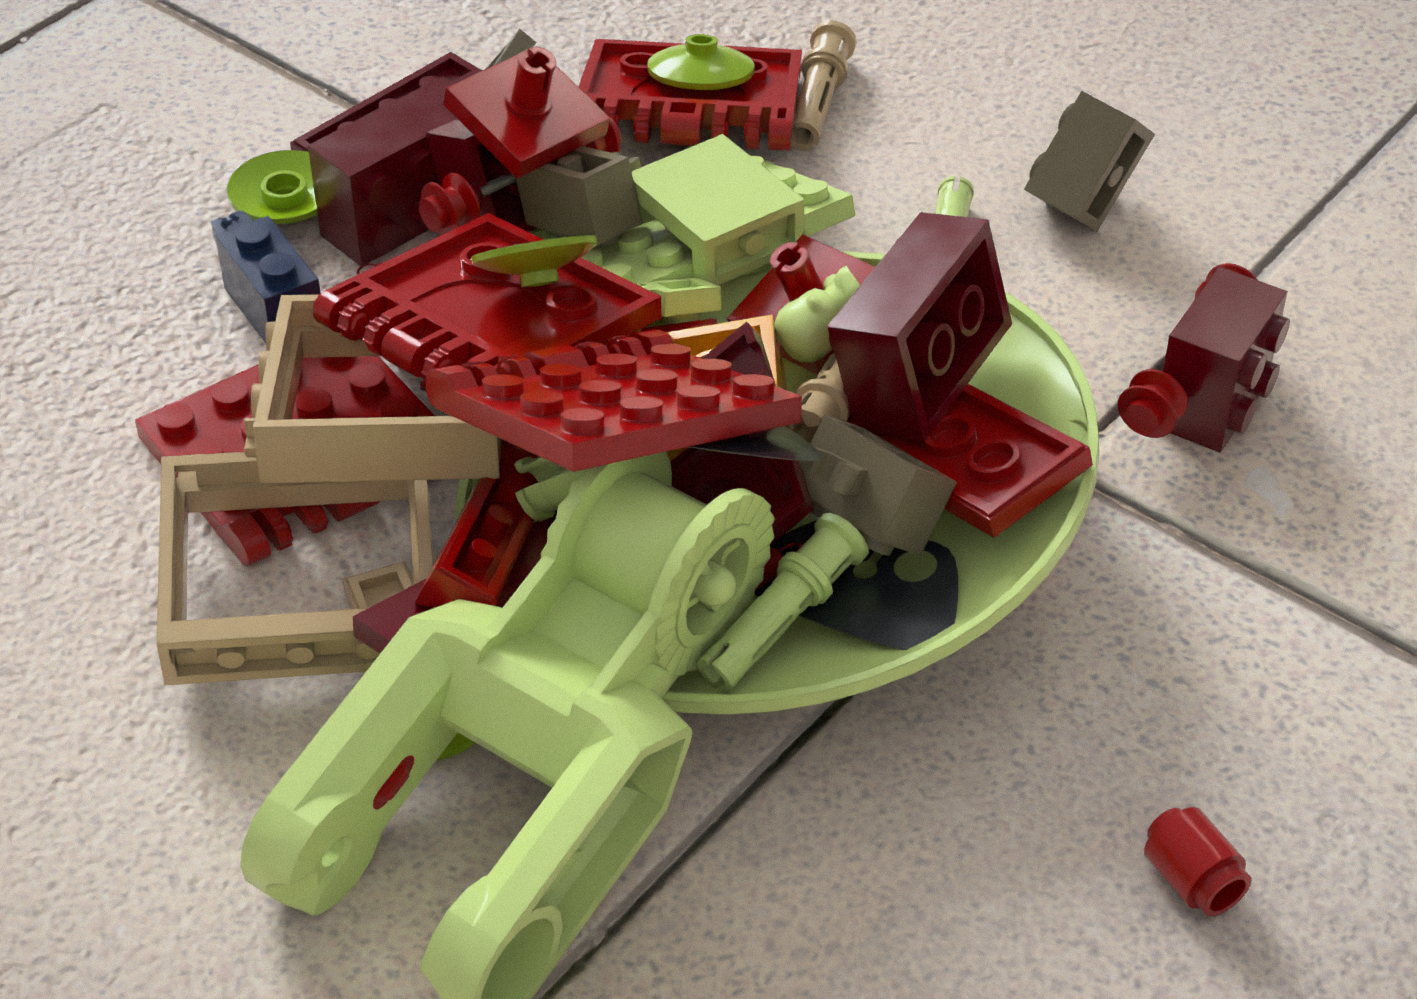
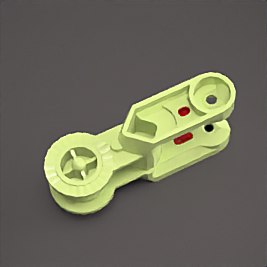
(554, 685)

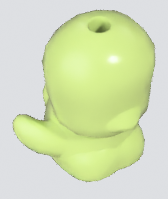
(804, 321)

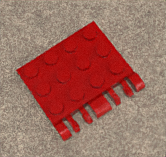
(623, 88)
(443, 311)
(611, 401)
(214, 423)

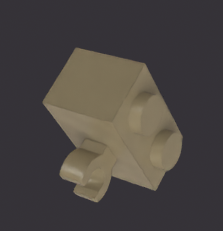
(1088, 160)
(583, 195)
(875, 487)

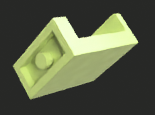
(720, 207)

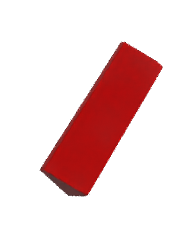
(483, 539)

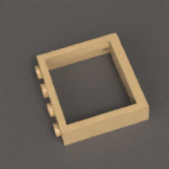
(347, 447)
(260, 643)

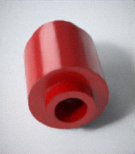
(1197, 860)

